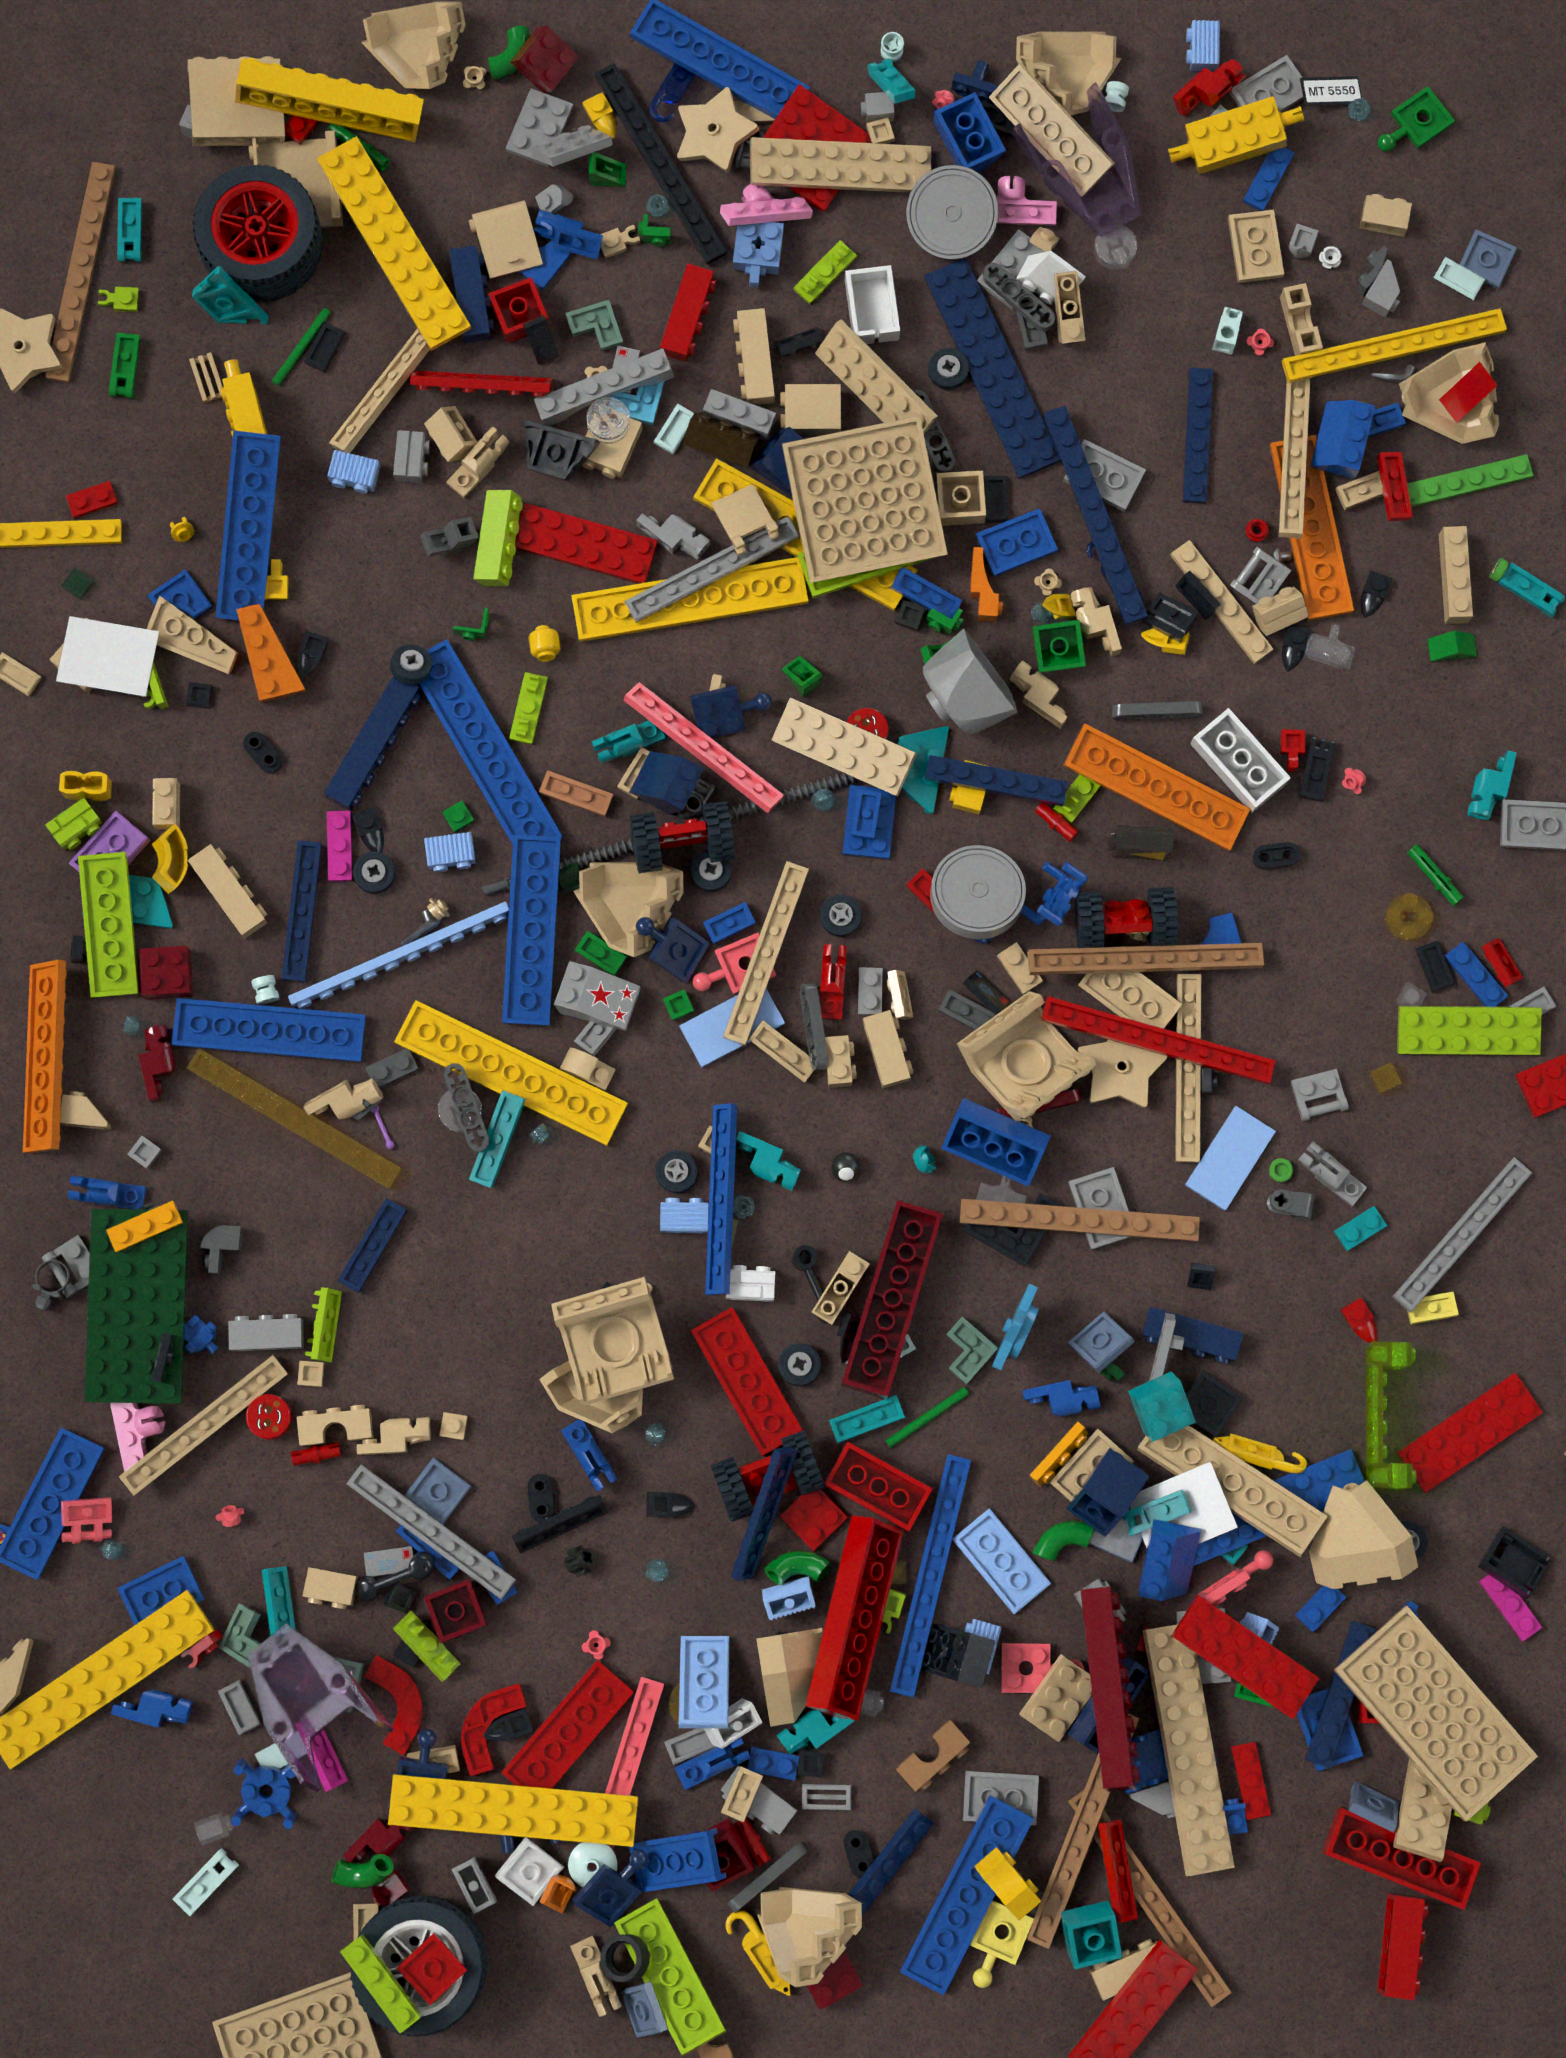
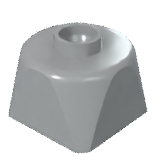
(967, 686)

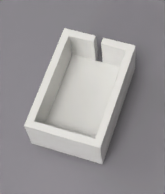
(872, 304)

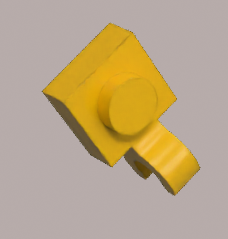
(276, 583)

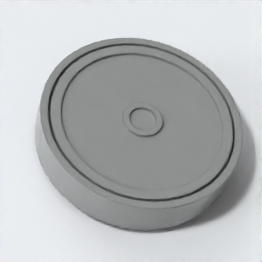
(952, 212)
(977, 892)

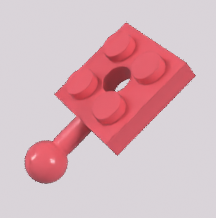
(729, 961)
(1236, 1579)
(1016, 1653)

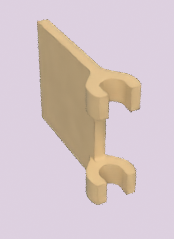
(743, 515)

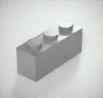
(740, 413)
(266, 1333)
(766, 1806)

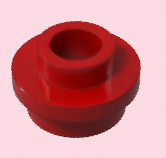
(1262, 525)

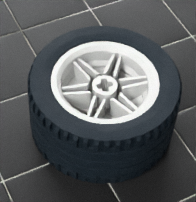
(421, 1917)

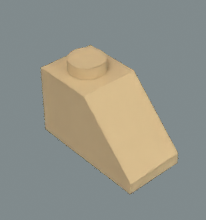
(81, 1112)

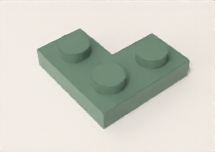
(597, 318)
(975, 1348)
(237, 1637)

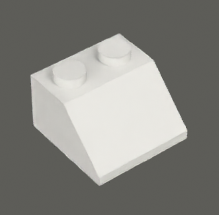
(1039, 273)

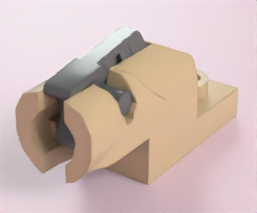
(347, 1101)

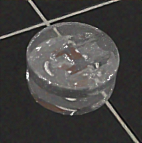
(1116, 249)
(608, 420)
(448, 1114)

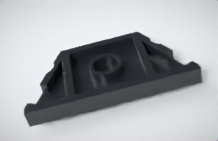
(556, 450)

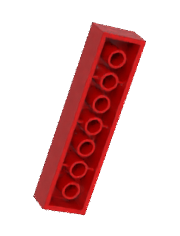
(854, 1618)

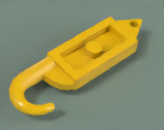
(1260, 1453)
(758, 1951)

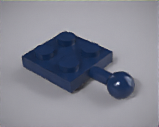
(720, 711)
(677, 947)
(423, 1767)
(611, 1892)

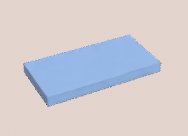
(707, 1030)
(1230, 1158)
(1001, 1561)
(704, 1682)

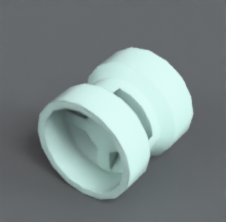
(892, 41)
(1116, 94)
(265, 989)

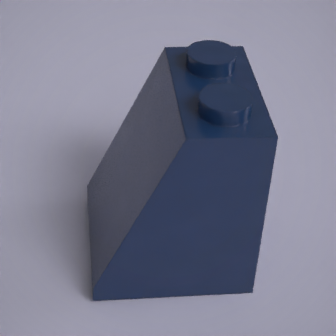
(771, 461)
(666, 781)
(1108, 1492)

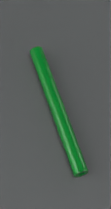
(301, 346)
(927, 1417)

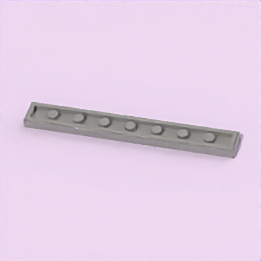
(709, 571)
(1462, 1235)
(431, 1531)

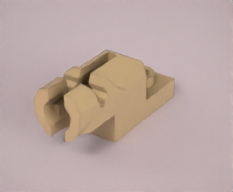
(477, 463)
(1096, 620)
(1039, 693)
(395, 1435)
(597, 1982)

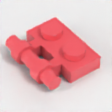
(85, 1512)

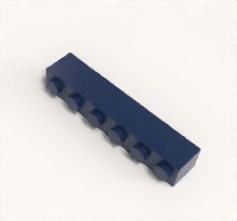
(371, 744)

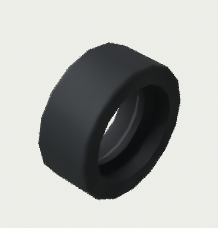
(642, 1958)

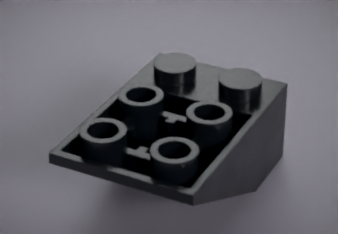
(957, 1655)

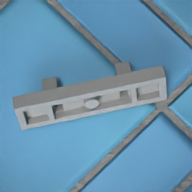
(1166, 1341)

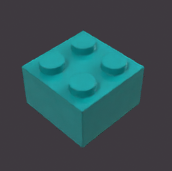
(1161, 1406)
(1091, 1934)

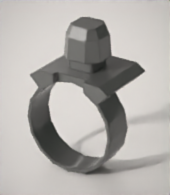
(44, 1301)

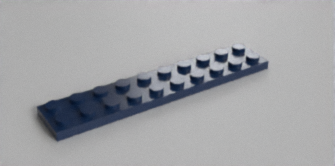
(992, 368)

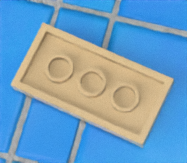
(1132, 997)
(1422, 1817)

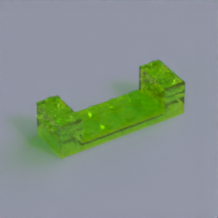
(1379, 1357)

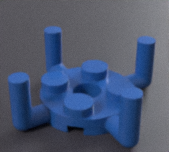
(1058, 898)
(256, 1801)

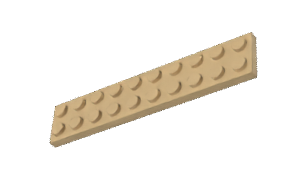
(1188, 1753)

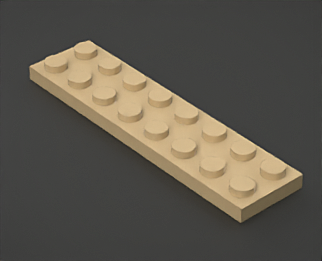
(837, 164)
(1247, 1490)

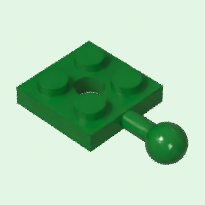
(1417, 131)

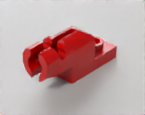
(1208, 86)
(832, 983)

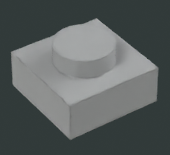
(144, 1152)

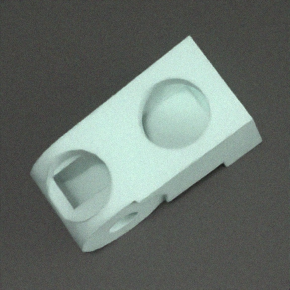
(1227, 331)

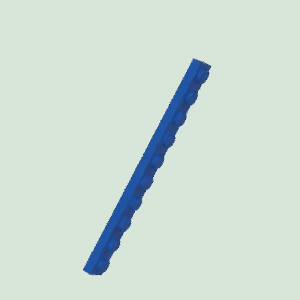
(930, 1575)

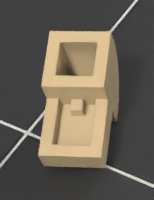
(587, 1068)

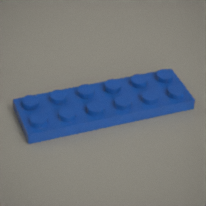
(39, 1518)

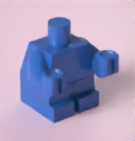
(200, 1336)

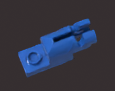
(568, 234)
(108, 1193)
(1063, 1399)
(588, 1453)
(154, 1708)
(710, 1764)

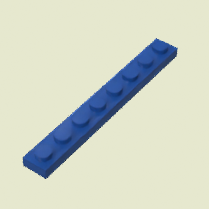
(721, 1199)

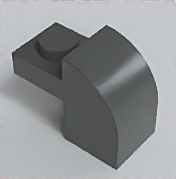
(453, 538)
(219, 1240)

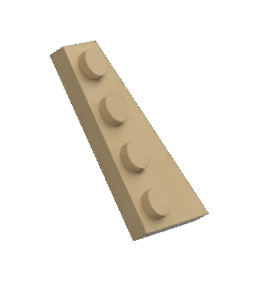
(188, 638)

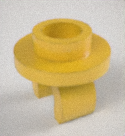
(182, 531)

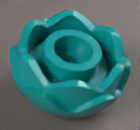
(923, 1159)

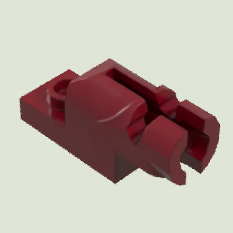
(156, 1062)
(380, 1838)

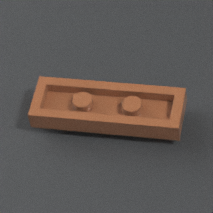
(576, 793)

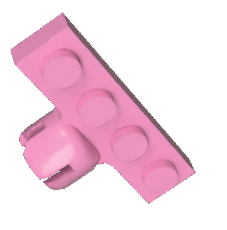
(761, 208)
(1018, 210)
(133, 1428)

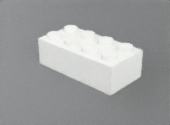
(1240, 760)

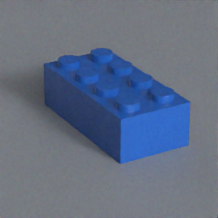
(995, 1142)

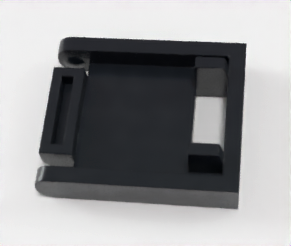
(1517, 1564)

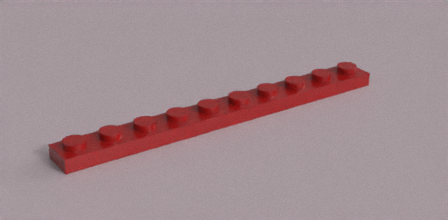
(1158, 1040)

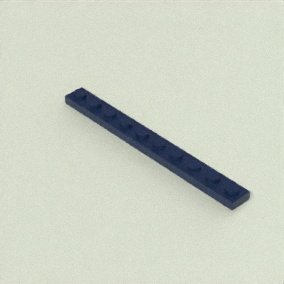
(1095, 515)

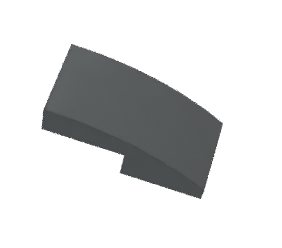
(1373, 267)

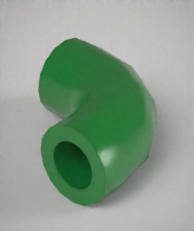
(500, 64)
(1062, 1535)
(798, 1563)
(364, 1874)

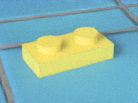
(1434, 1308)

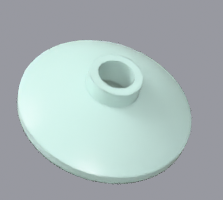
(586, 1853)

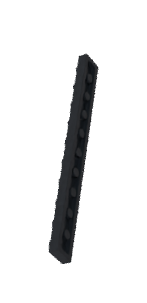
(660, 164)

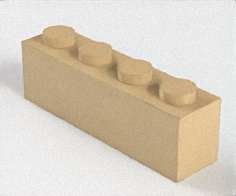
(755, 357)
(1455, 575)
(227, 891)

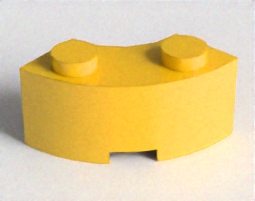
(172, 858)
(1007, 1883)

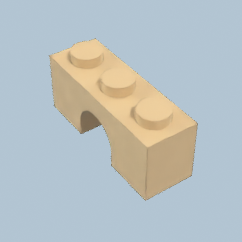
(1296, 309)
(314, 1426)

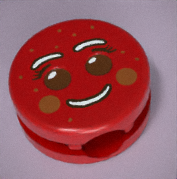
(870, 721)
(269, 1417)

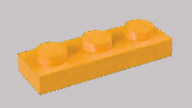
(144, 1226)
(1059, 1455)

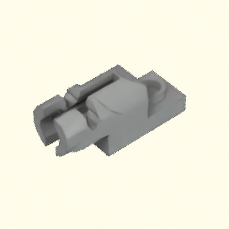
(674, 534)
(1332, 1174)

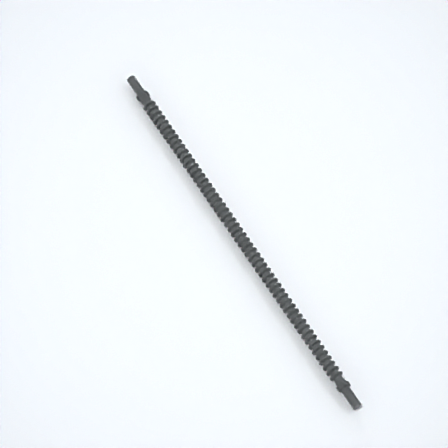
(734, 813)

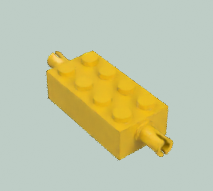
(1236, 135)
(242, 400)

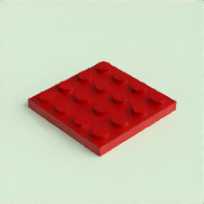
(813, 119)

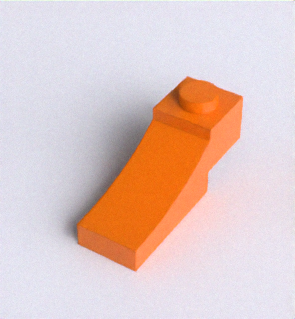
(989, 606)

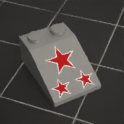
(596, 996)

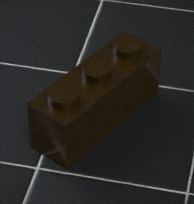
(721, 439)

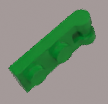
(124, 364)

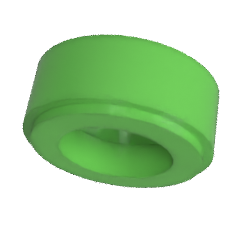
(1499, 569)
(1280, 1170)

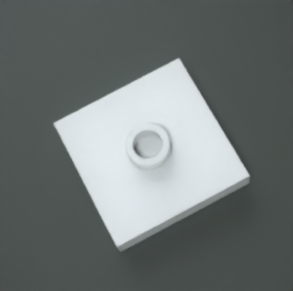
(529, 1871)

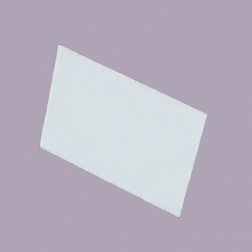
(107, 656)
(1205, 1499)

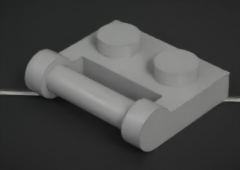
(1268, 580)
(1317, 1087)
(77, 1258)

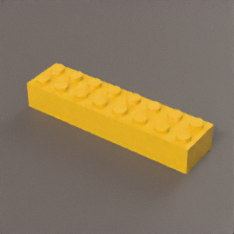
(328, 99)

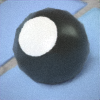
(845, 1167)

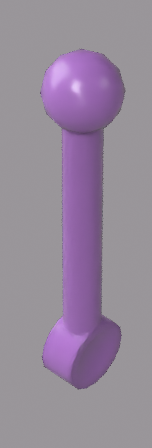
(389, 1144)

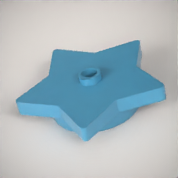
(1017, 1328)

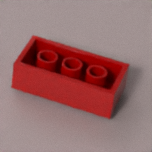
(878, 1486)
(1401, 1946)

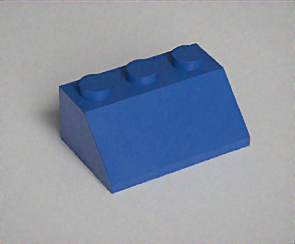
(968, 133)
(1342, 437)
(1168, 1560)

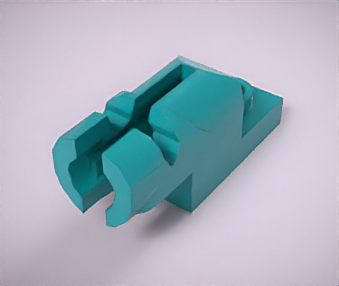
(627, 741)
(1491, 786)
(767, 1161)
(811, 1728)

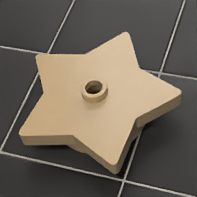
(714, 131)
(36, 353)
(1127, 1084)

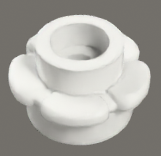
(1334, 253)

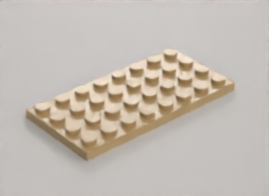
(1435, 1713)

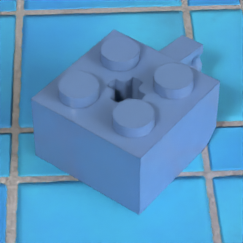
(762, 260)

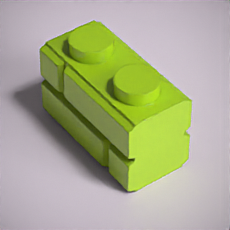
(74, 824)

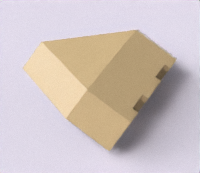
(416, 41)
(1069, 63)
(1426, 387)
(620, 896)
(606, 1414)
(1360, 1540)
(787, 1672)
(807, 1930)

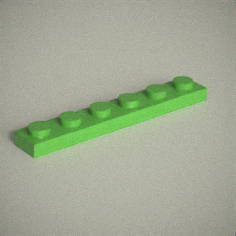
(1469, 480)

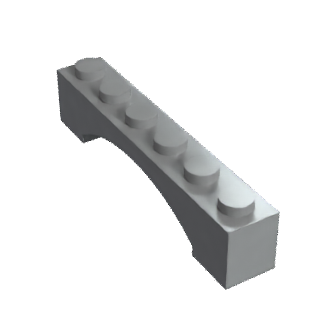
(636, 373)

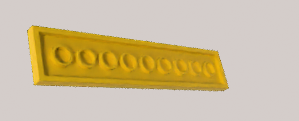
(394, 243)
(725, 480)
(743, 592)
(511, 1070)
(101, 1678)
(513, 1810)

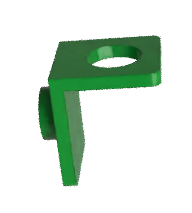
(471, 633)

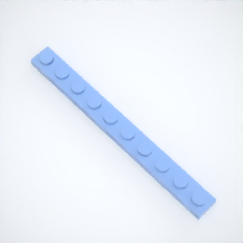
(391, 959)

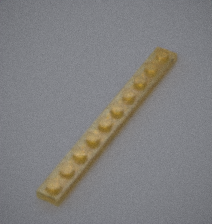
(294, 1119)

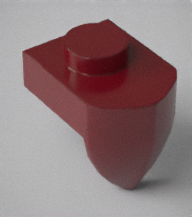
(389, 1890)

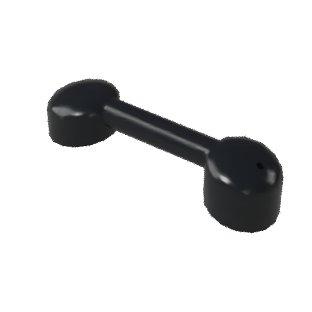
(805, 1263)
(368, 1587)

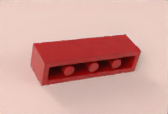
(687, 312)

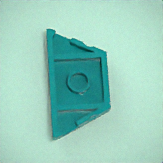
(226, 299)
(924, 744)
(148, 903)

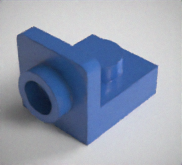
(1235, 1816)

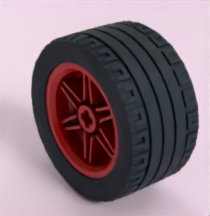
(285, 201)

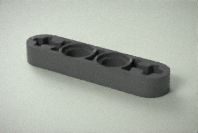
(1016, 299)
(936, 431)
(1157, 710)
(813, 1026)
(468, 1107)
(767, 1877)

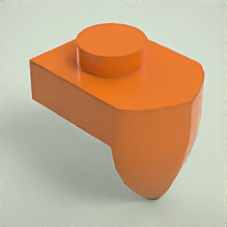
(558, 1892)

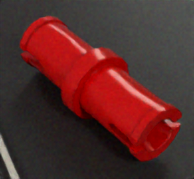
(1056, 821)
(315, 1454)
(752, 1842)

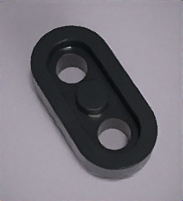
(262, 752)
(1275, 855)
(540, 1498)
(857, 1854)

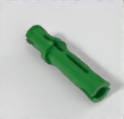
(345, 135)
(1435, 875)

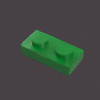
(600, 954)

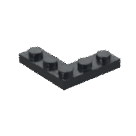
(1015, 1246)

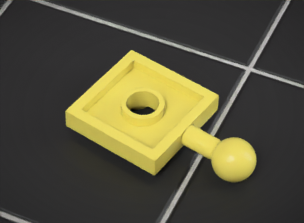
(1005, 1949)

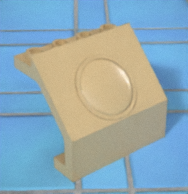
(1023, 1057)
(613, 1341)

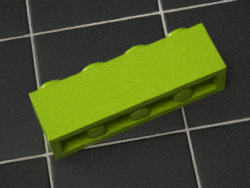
(497, 538)
(381, 1983)

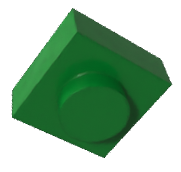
(458, 816)
(678, 1005)

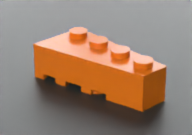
(268, 660)

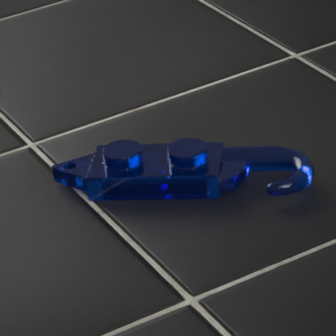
(671, 91)

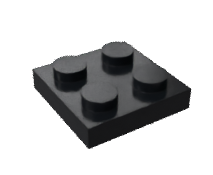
(1211, 1403)

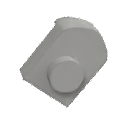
(554, 198)
(1303, 241)

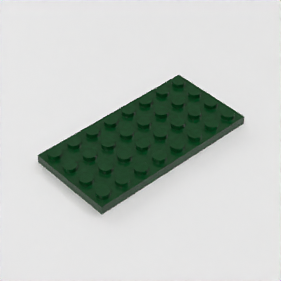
(130, 1306)

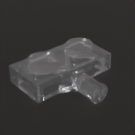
(1330, 649)
(999, 1193)

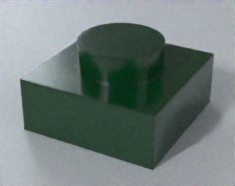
(1112, 1372)

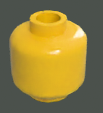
(544, 643)

